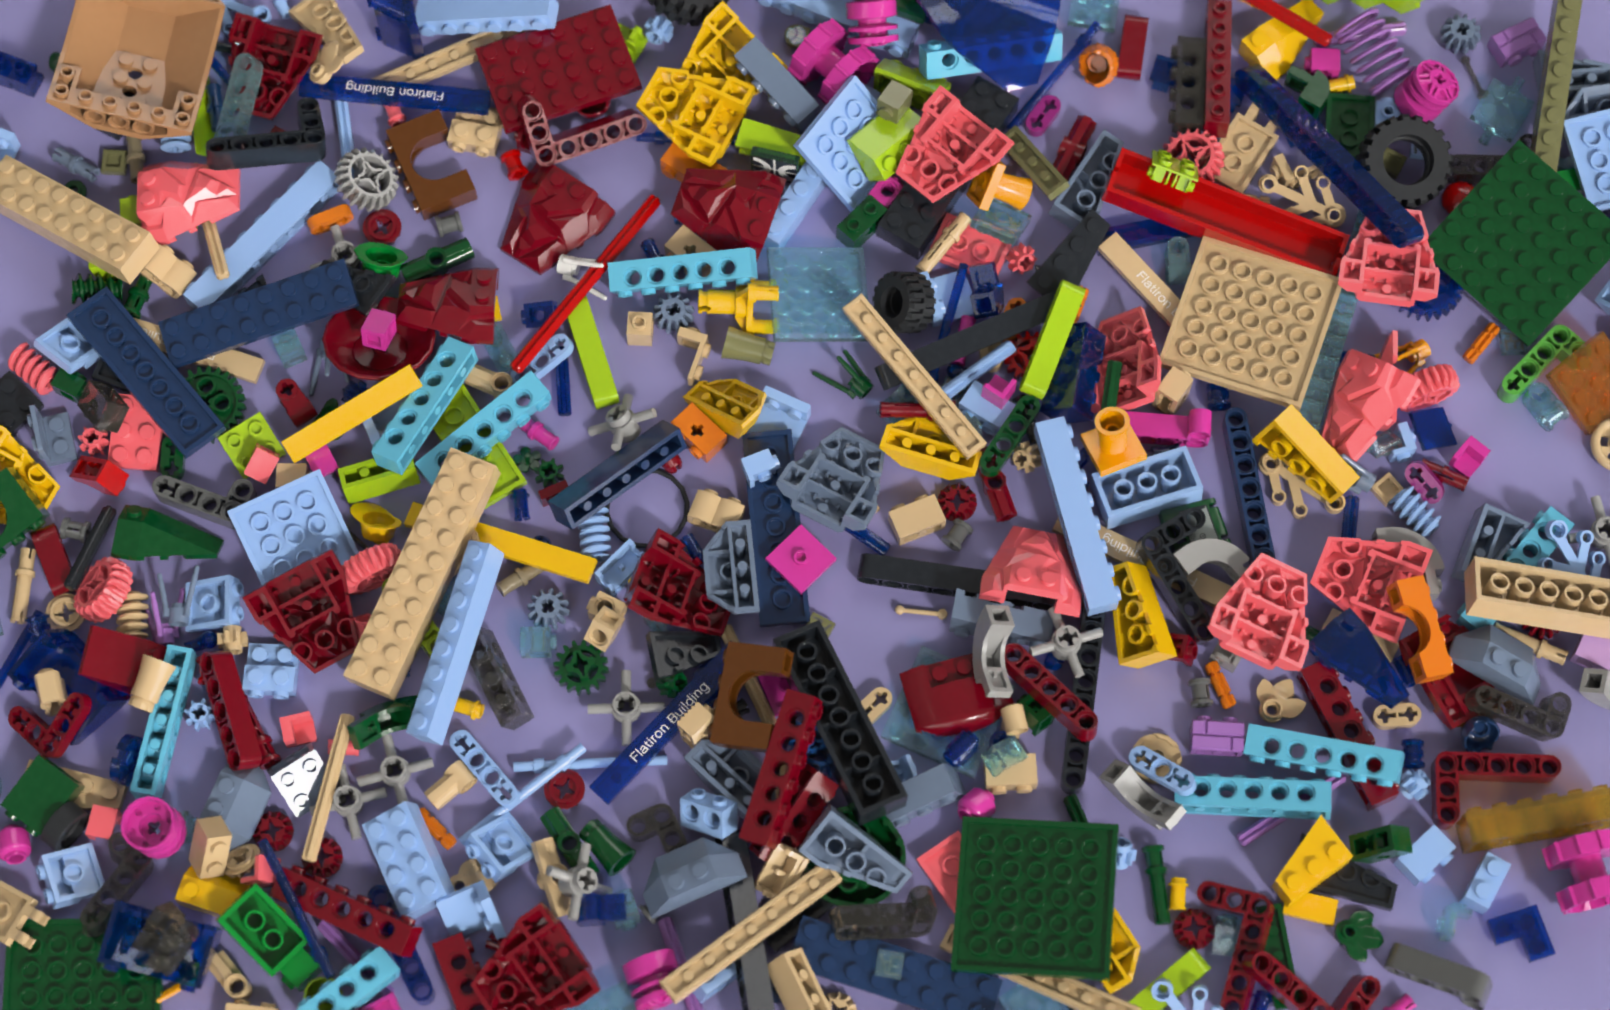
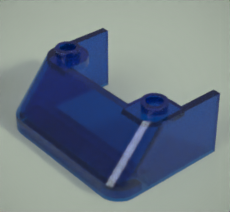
(398, 26)

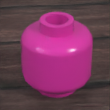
(977, 804)
(14, 844)

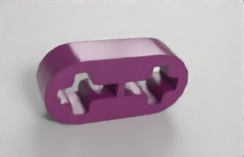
(1038, 113)
(1429, 478)

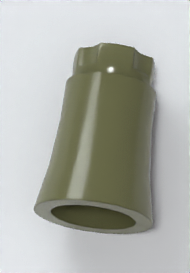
(747, 347)

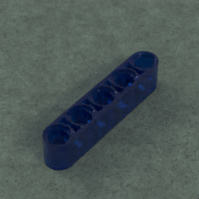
(419, 978)

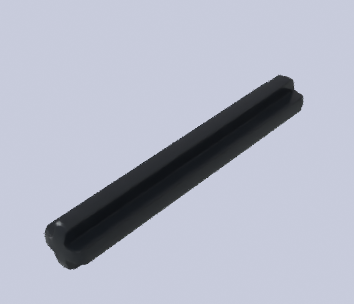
(90, 548)

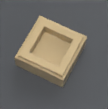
(1386, 488)

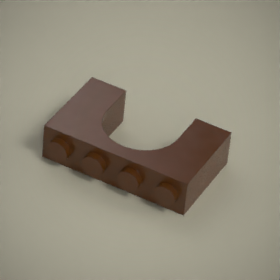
(429, 195)
(741, 664)

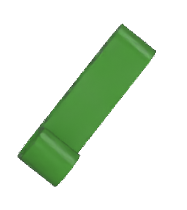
(1537, 365)

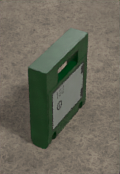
(1212, 528)

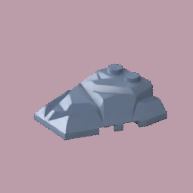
(836, 481)

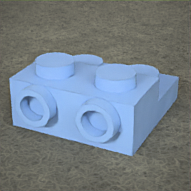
(66, 347)
(215, 604)
(270, 671)
(499, 847)
(70, 875)

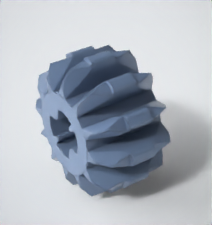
(1460, 34)
(668, 307)
(539, 603)

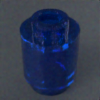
(961, 749)

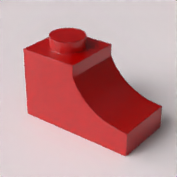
(100, 475)

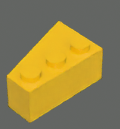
(1312, 863)

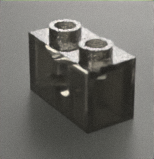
(103, 406)

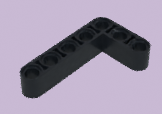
(272, 148)
(1175, 573)

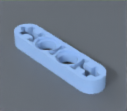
(484, 769)

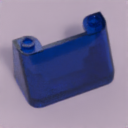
(63, 652)
(124, 927)

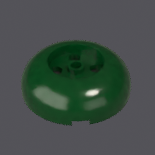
(855, 891)

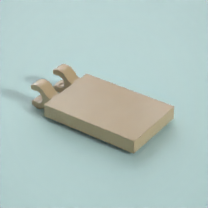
(1245, 149)
(14, 912)

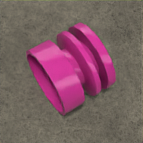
(872, 22)
(1426, 90)
(144, 817)
(647, 972)

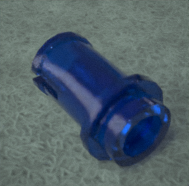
(650, 248)
(520, 503)
(692, 546)
(1404, 672)
(1261, 1000)

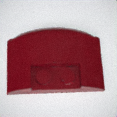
(1446, 693)
(948, 699)

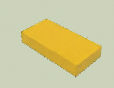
(1313, 909)

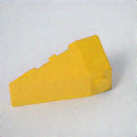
(1275, 43)

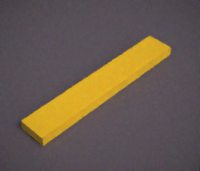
(352, 413)

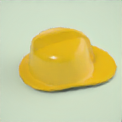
(375, 522)

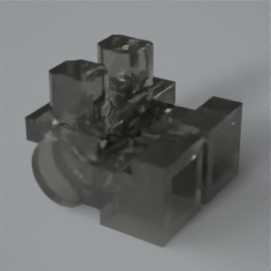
(166, 938)

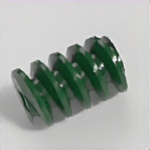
(89, 287)

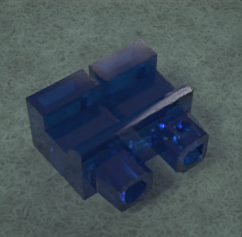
(19, 74)

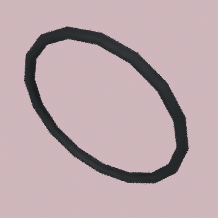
(682, 524)

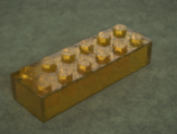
(1534, 820)

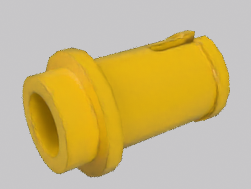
(1342, 84)
(469, 708)
(1177, 893)

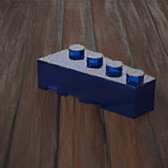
(1075, 376)

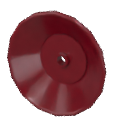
(345, 350)

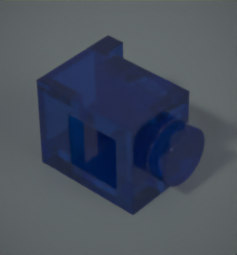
(530, 311)

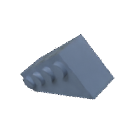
(778, 84)
(1088, 182)
(1030, 628)

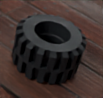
(905, 301)

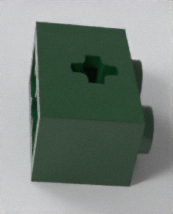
(860, 223)
(1380, 844)

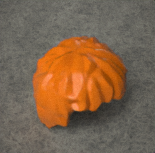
(1098, 64)

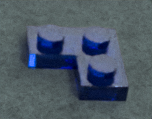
(1523, 925)

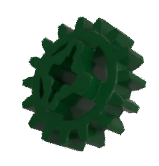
(571, 669)

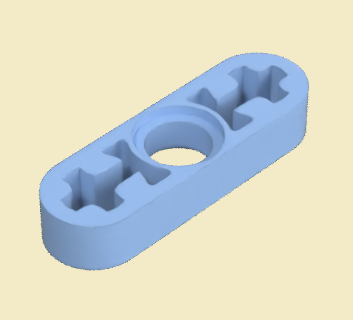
(552, 362)
(1157, 760)

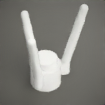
(571, 265)

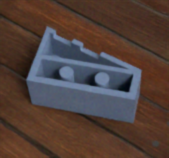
(1583, 73)
(1488, 536)

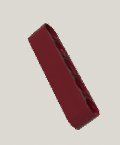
(1055, 702)
(230, 710)

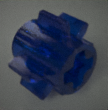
(353, 390)

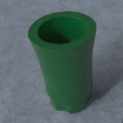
(607, 847)

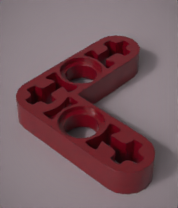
(53, 732)

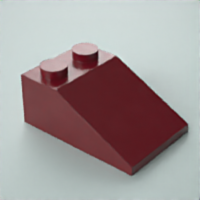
(116, 657)

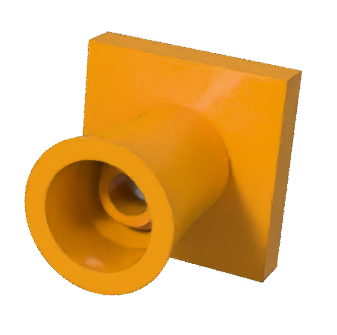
(999, 185)
(1112, 442)

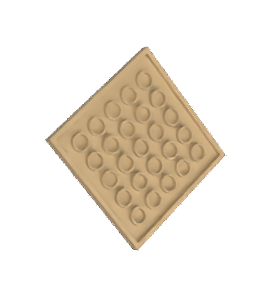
(1251, 322)

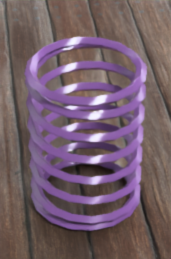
(1366, 22)

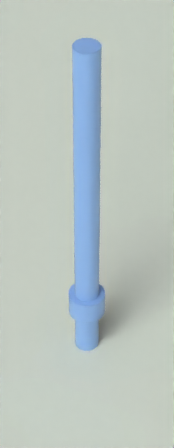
(563, 762)
(540, 764)

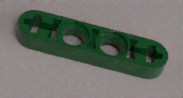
(1009, 435)

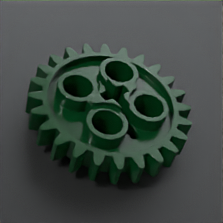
(231, 394)

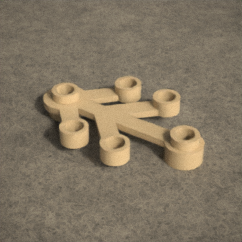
(1307, 201)
(1295, 484)

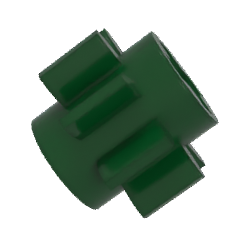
(545, 468)
(672, 685)

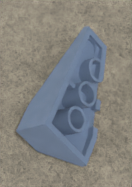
(847, 849)

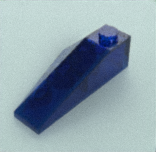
(1354, 652)

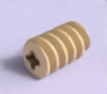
(130, 615)

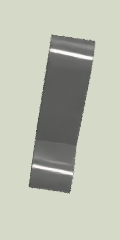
(202, 498)
(1439, 973)

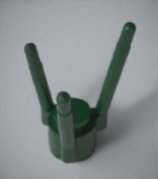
(859, 385)

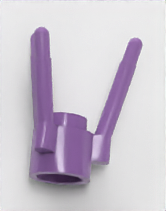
(162, 633)

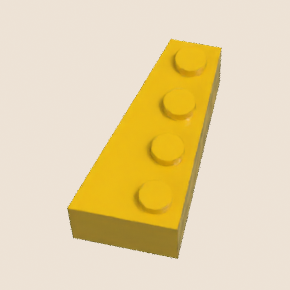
(1306, 454)
(1138, 620)

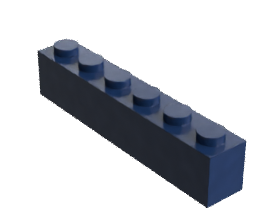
(617, 474)

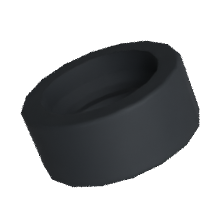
(65, 826)

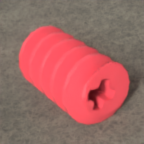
(32, 368)

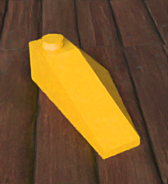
(209, 894)

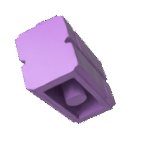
(1516, 42)
(1217, 737)

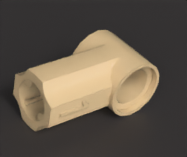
(488, 380)
(1014, 720)
(456, 780)
(229, 975)

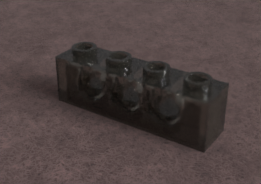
(1192, 51)
(499, 682)

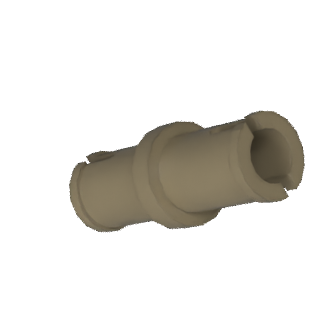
(135, 157)
(519, 577)

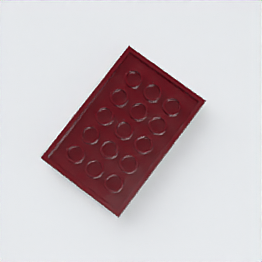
(560, 67)

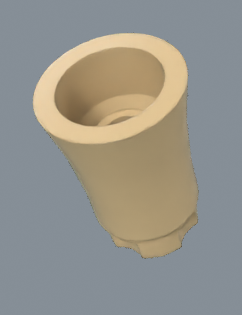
(150, 683)

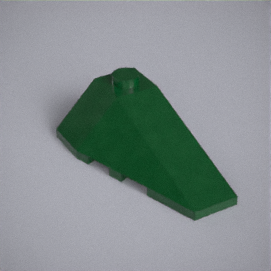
(150, 533)

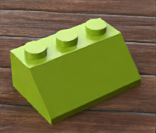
(909, 77)
(882, 144)

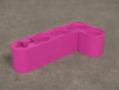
(1171, 429)

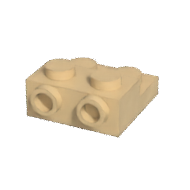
(475, 133)

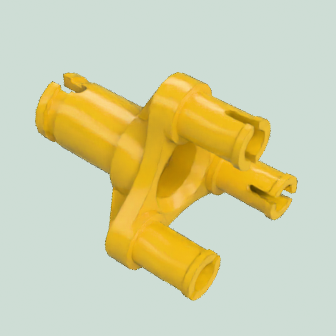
(740, 304)

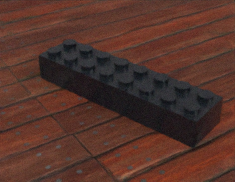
(913, 218)
(844, 727)

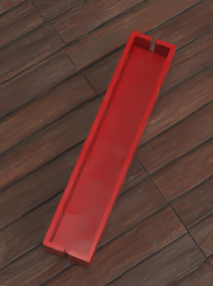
(1224, 216)

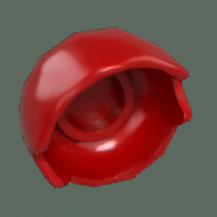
(1455, 194)

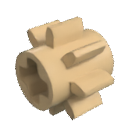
(1027, 457)
(232, 639)

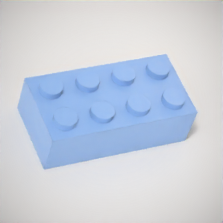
(1147, 487)
(408, 859)

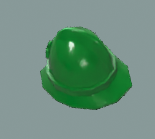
(380, 258)

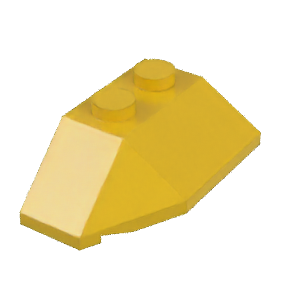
(728, 404)
(927, 449)
(1123, 956)

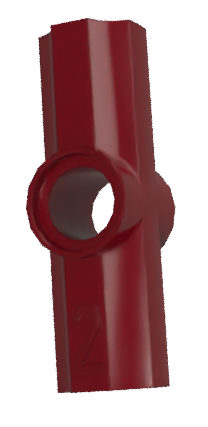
(1074, 146)
(999, 498)

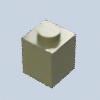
(894, 102)

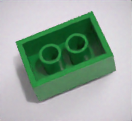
(262, 929)

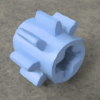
(658, 29)
(196, 709)
(1414, 784)
(1126, 853)

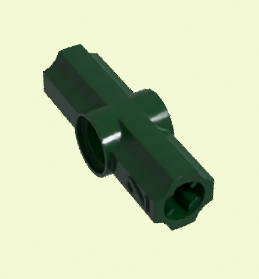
(451, 255)
(561, 830)

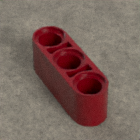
(1132, 47)
(52, 557)

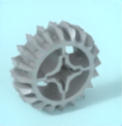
(364, 188)

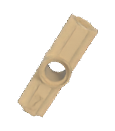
(545, 855)

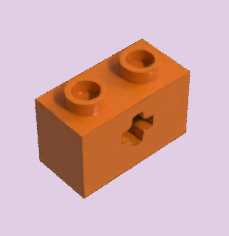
(712, 437)

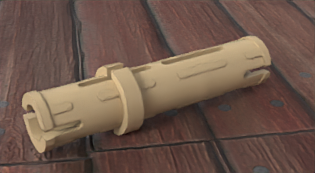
(943, 244)
(23, 585)
(1540, 648)

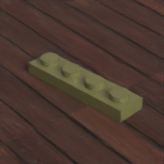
(1036, 164)

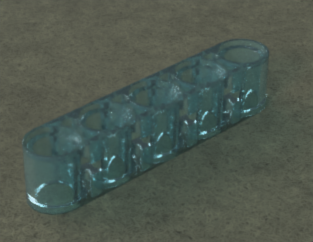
(234, 99)

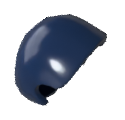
(1479, 733)

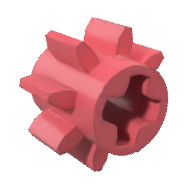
(1021, 258)
(96, 446)

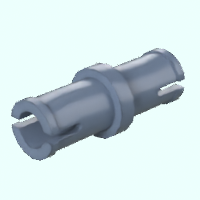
(76, 164)

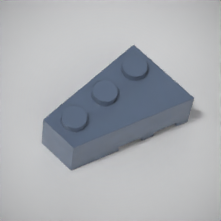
(928, 792)

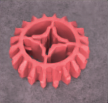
(1200, 148)
(1435, 386)
(370, 567)
(103, 589)

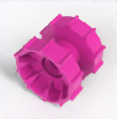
(822, 55)
(1585, 859)

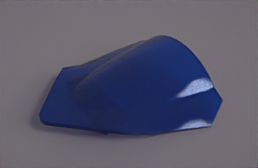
(998, 36)

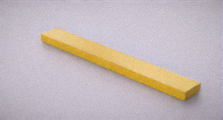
(528, 550)

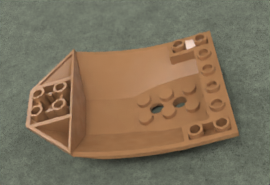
(162, 40)

